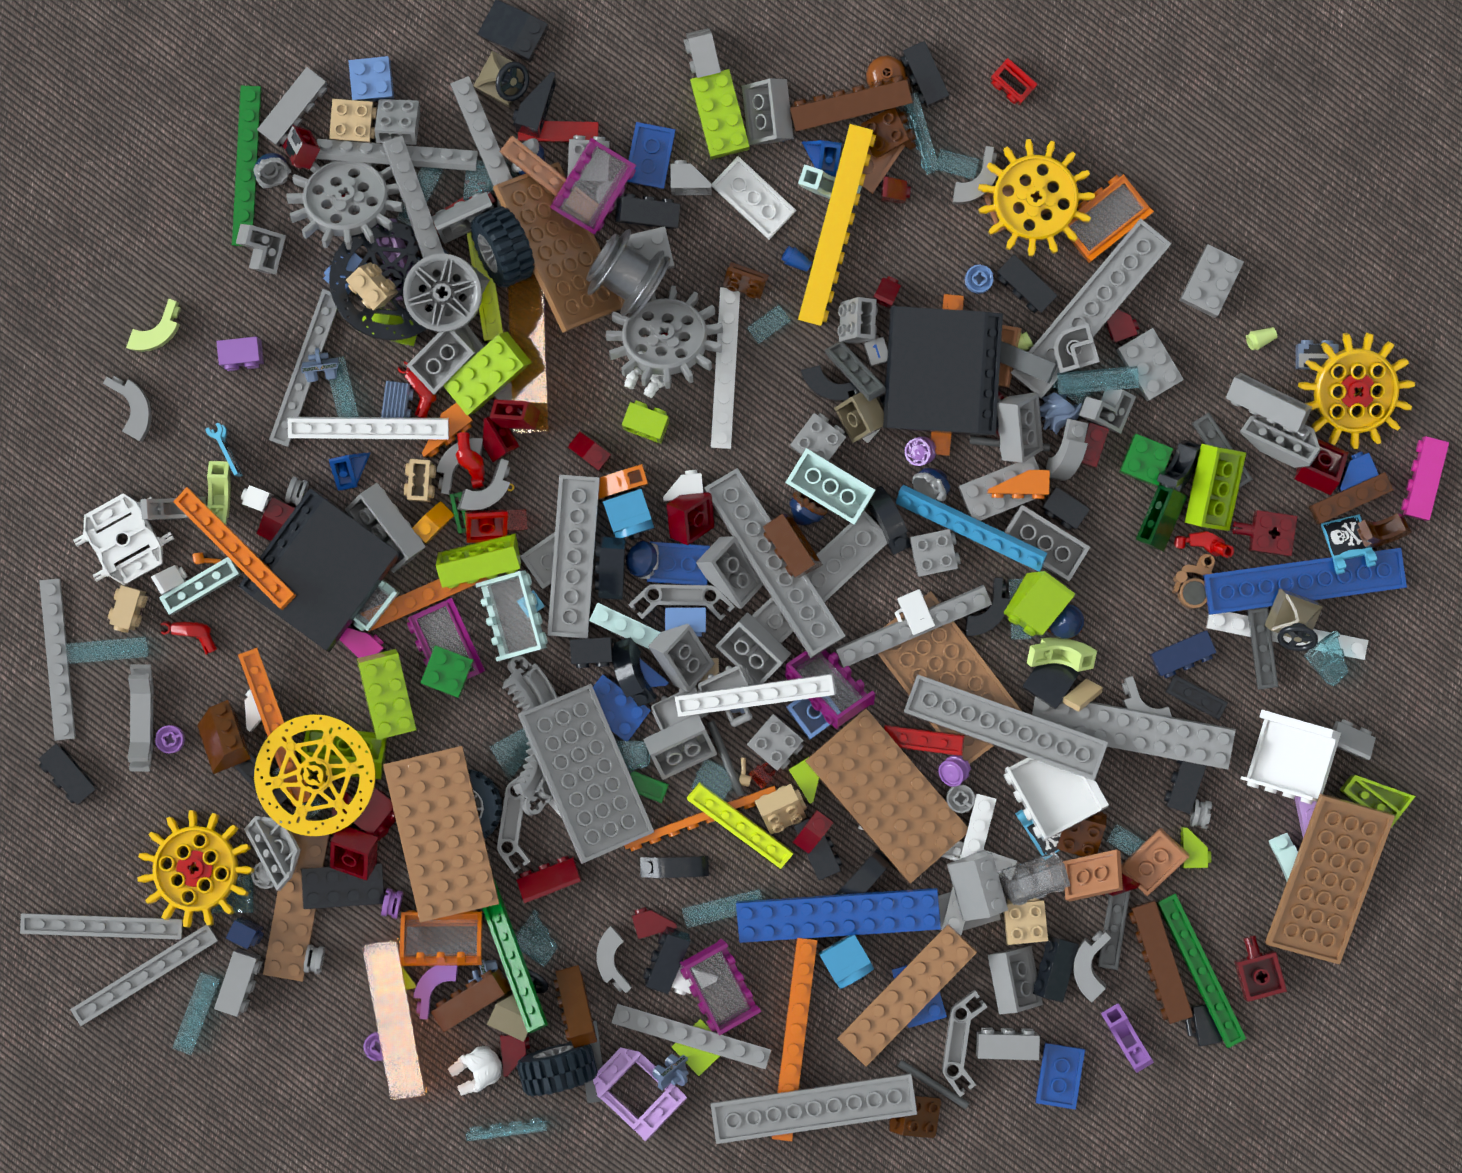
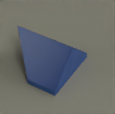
(824, 155)
(348, 469)

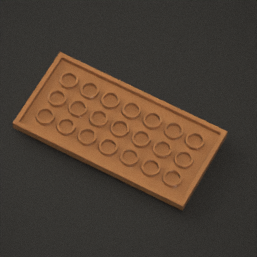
(560, 252)
(949, 659)
(887, 795)
(441, 834)
(1329, 879)

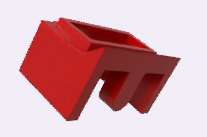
(1013, 96)

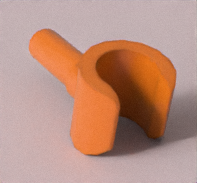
(198, 558)

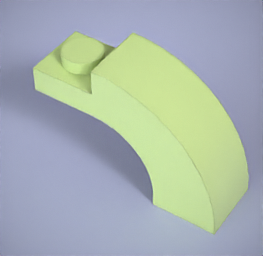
(158, 336)
(219, 489)
(1062, 651)

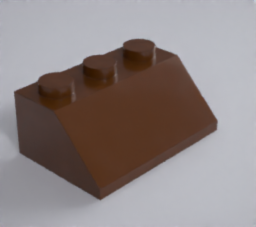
(791, 545)
(223, 737)

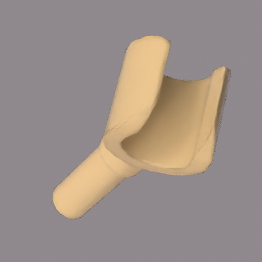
(744, 779)

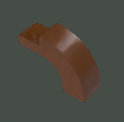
(1384, 531)

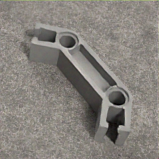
(681, 595)
(141, 717)
(511, 826)
(957, 1041)

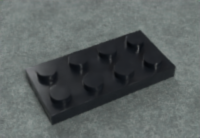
(332, 888)

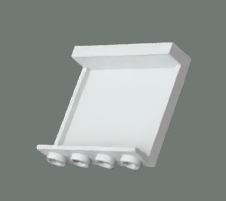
(1292, 757)
(1053, 796)

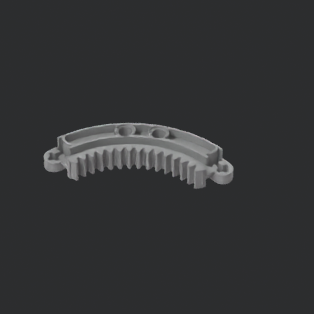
(530, 691)

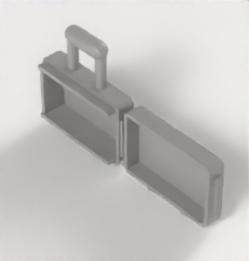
(738, 676)

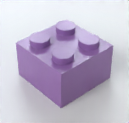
(239, 353)

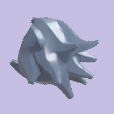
(1057, 411)

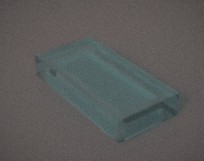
(957, 164)
(768, 324)

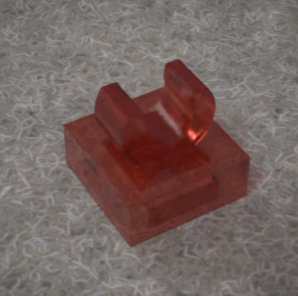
(760, 776)

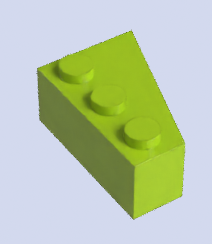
(1376, 796)

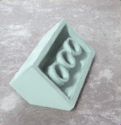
(830, 486)

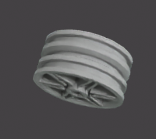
(422, 274)

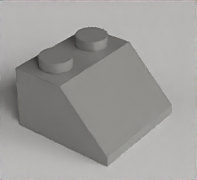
(1354, 741)

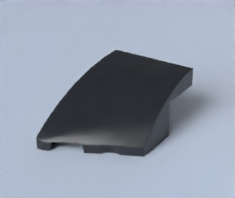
(1051, 682)

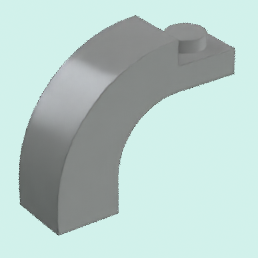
(140, 413)
(1084, 974)

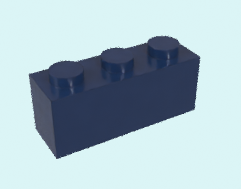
(1183, 654)
(245, 933)

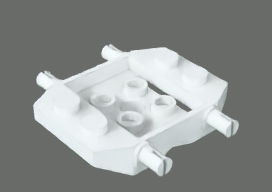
(110, 551)

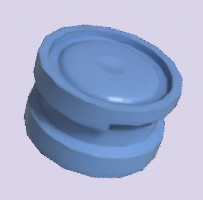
(979, 279)

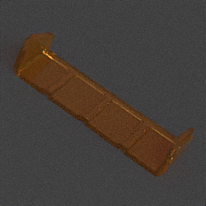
(528, 331)
(393, 1019)

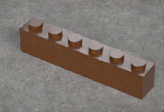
(851, 103)
(1161, 962)

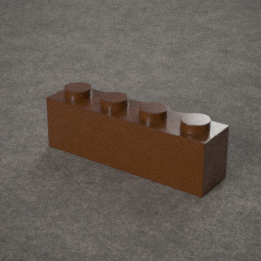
(1350, 498)
(470, 1000)
(576, 1006)

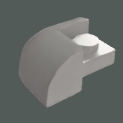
(1075, 348)

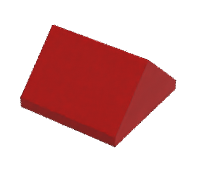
(485, 525)

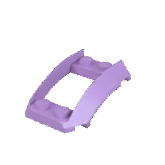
(656, 1113)

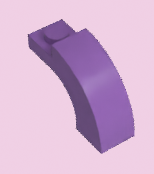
(428, 982)
(1127, 1038)

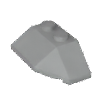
(1288, 447)
(274, 848)

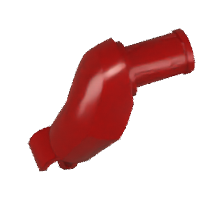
(425, 395)
(470, 460)
(1207, 540)
(192, 629)

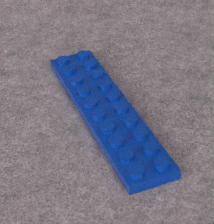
(1310, 579)
(838, 915)

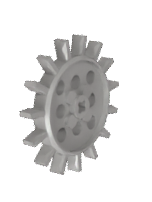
(344, 200)
(665, 338)

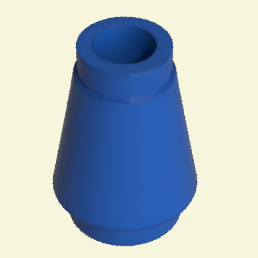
(796, 259)

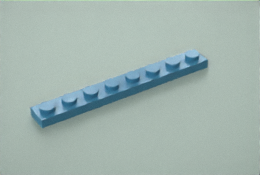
(971, 528)

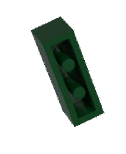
(1161, 518)

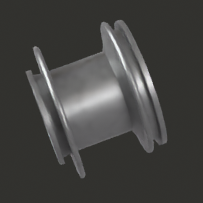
(627, 273)

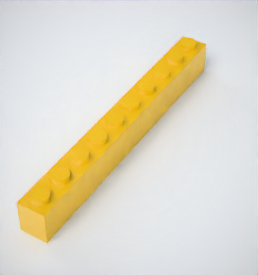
(835, 225)

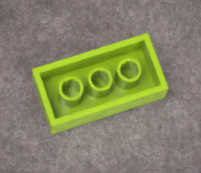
(719, 114)
(487, 373)
(646, 422)
(386, 694)

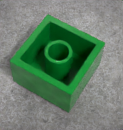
(1145, 460)
(447, 671)

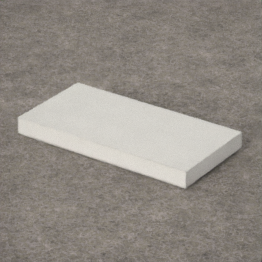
(753, 198)

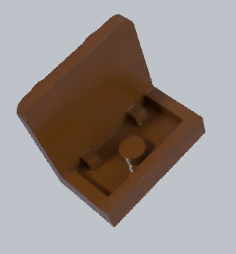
(890, 131)
(745, 280)
(1084, 836)
(922, 1124)

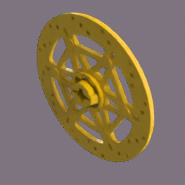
(304, 825)

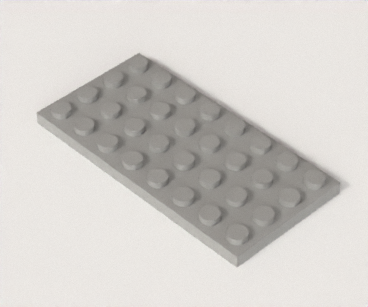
(586, 773)

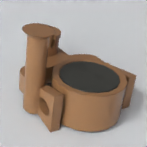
(1192, 591)

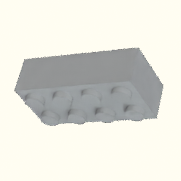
(982, 505)
(382, 518)
(1062, 549)

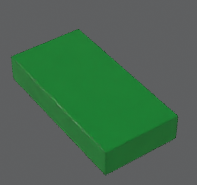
(649, 786)

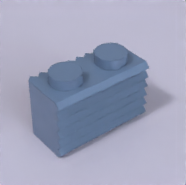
(397, 400)

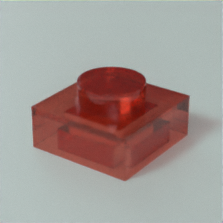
(517, 520)

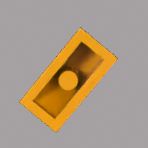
(433, 522)

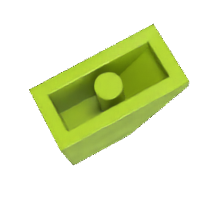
(806, 779)
(1198, 851)

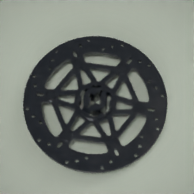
(389, 270)

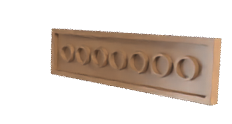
(291, 923)
(907, 995)

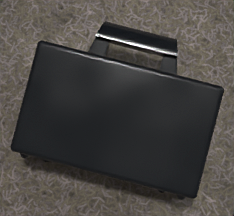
(1204, 1026)

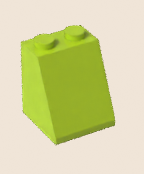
(1038, 602)

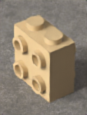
(352, 120)
(371, 286)
(420, 480)
(127, 608)
(781, 808)
(1025, 922)

